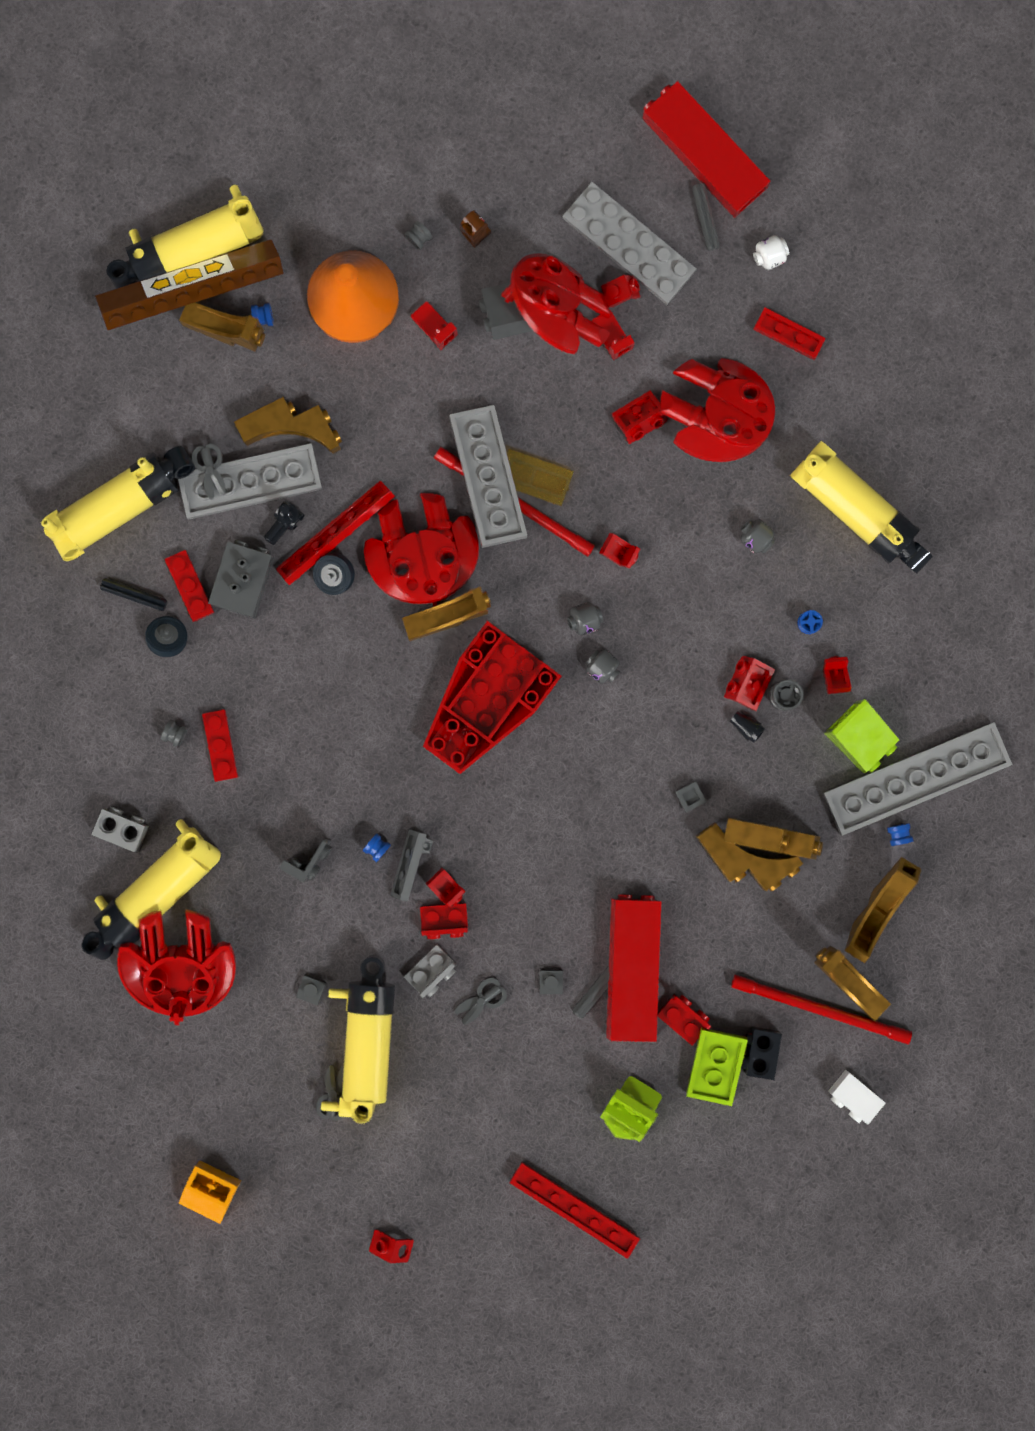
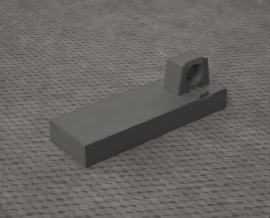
(414, 845)

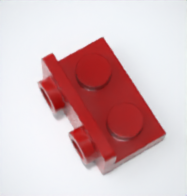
(639, 417)
(749, 682)
(444, 920)
(683, 1019)

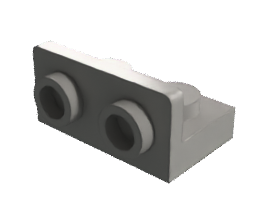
(431, 971)

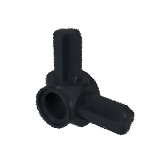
(287, 518)

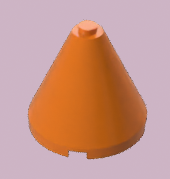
(353, 296)

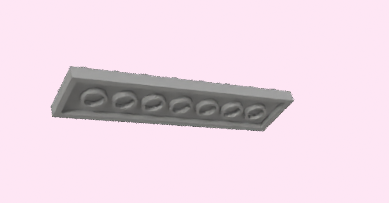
(917, 778)

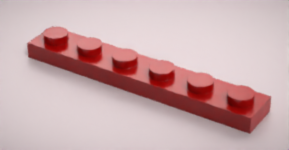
(335, 532)
(574, 1210)

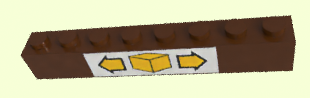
(189, 284)

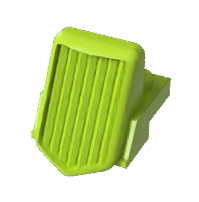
(631, 1110)

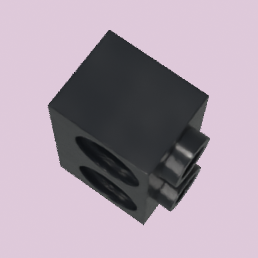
(768, 1053)

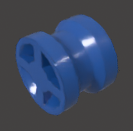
(263, 314)
(814, 622)
(900, 834)
(376, 847)

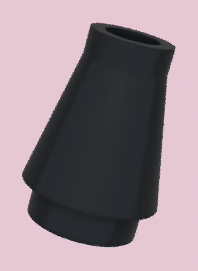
(747, 726)

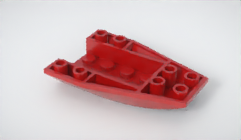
(487, 698)

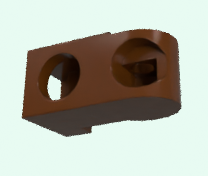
(474, 228)

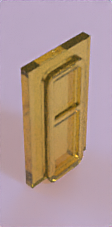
(539, 477)

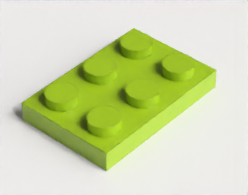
(716, 1066)

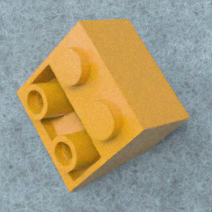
(209, 1191)

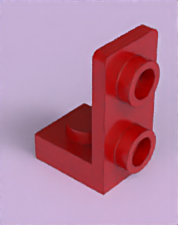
(434, 325)
(617, 342)

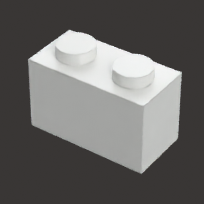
(856, 1097)

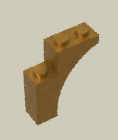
(223, 326)
(279, 420)
(447, 615)
(773, 839)
(735, 861)
(881, 907)
(851, 982)

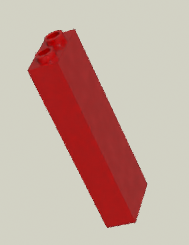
(705, 148)
(633, 969)

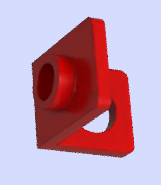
(388, 1247)

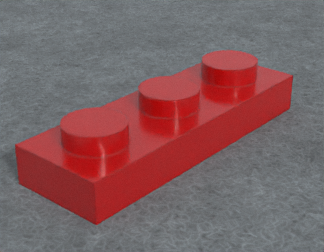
(789, 333)
(189, 585)
(220, 745)

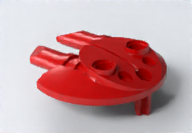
(547, 298)
(724, 411)
(422, 553)
(177, 968)

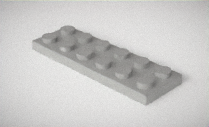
(629, 243)
(488, 476)
(253, 481)

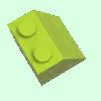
(863, 736)

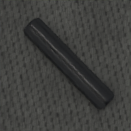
(133, 594)

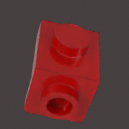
(621, 290)
(619, 551)
(836, 675)
(445, 888)

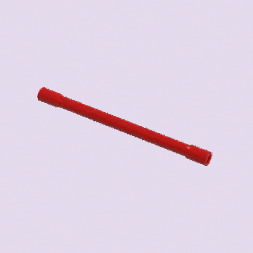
(576, 541)
(890, 1031)

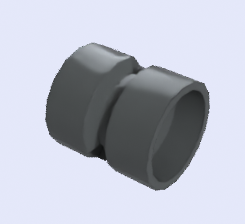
(786, 695)

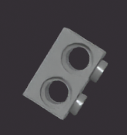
(119, 834)

